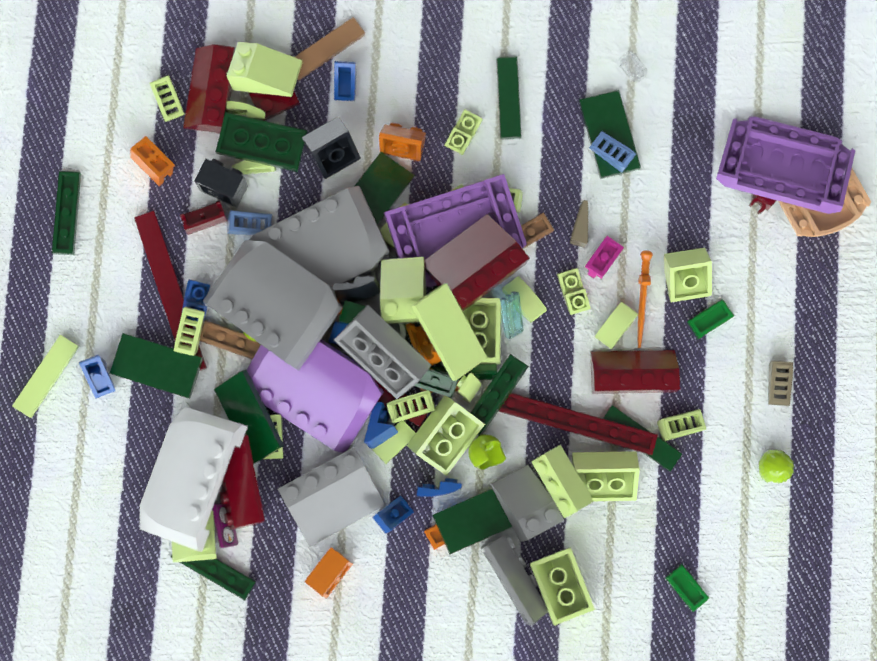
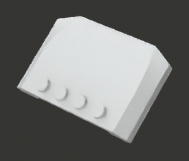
(188, 477)

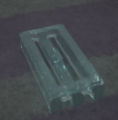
(511, 315)

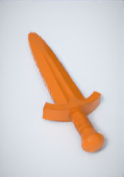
(644, 280)

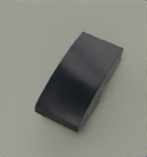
(361, 289)

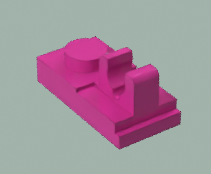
(603, 257)

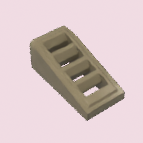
(580, 231)
(788, 375)

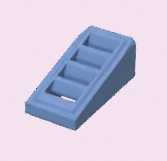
(621, 166)
(241, 215)

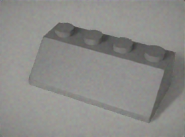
(382, 352)

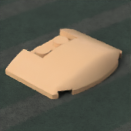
(815, 223)

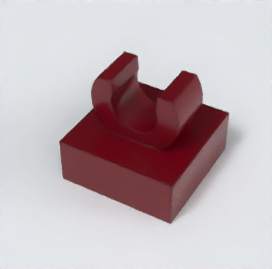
(765, 203)

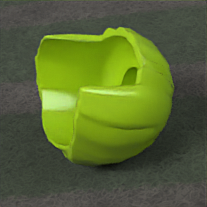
(486, 452)
(775, 466)

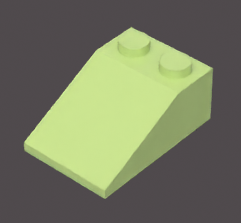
(263, 70)
(400, 288)

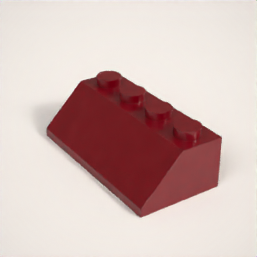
(209, 88)
(634, 372)
(241, 490)

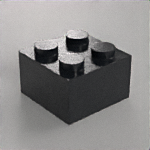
(331, 147)
(221, 182)

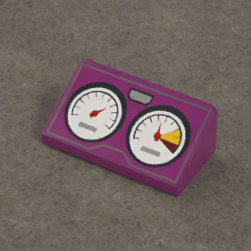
(226, 537)

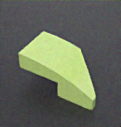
(245, 109)

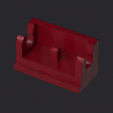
(203, 218)

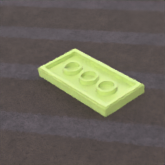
(449, 331)

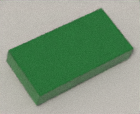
(710, 319)
(687, 588)

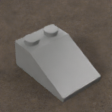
(526, 503)

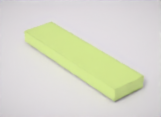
(45, 376)

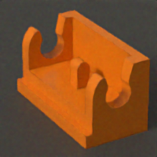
(151, 160)
(422, 343)
(328, 572)

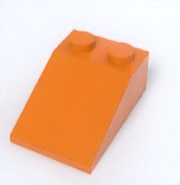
(402, 141)

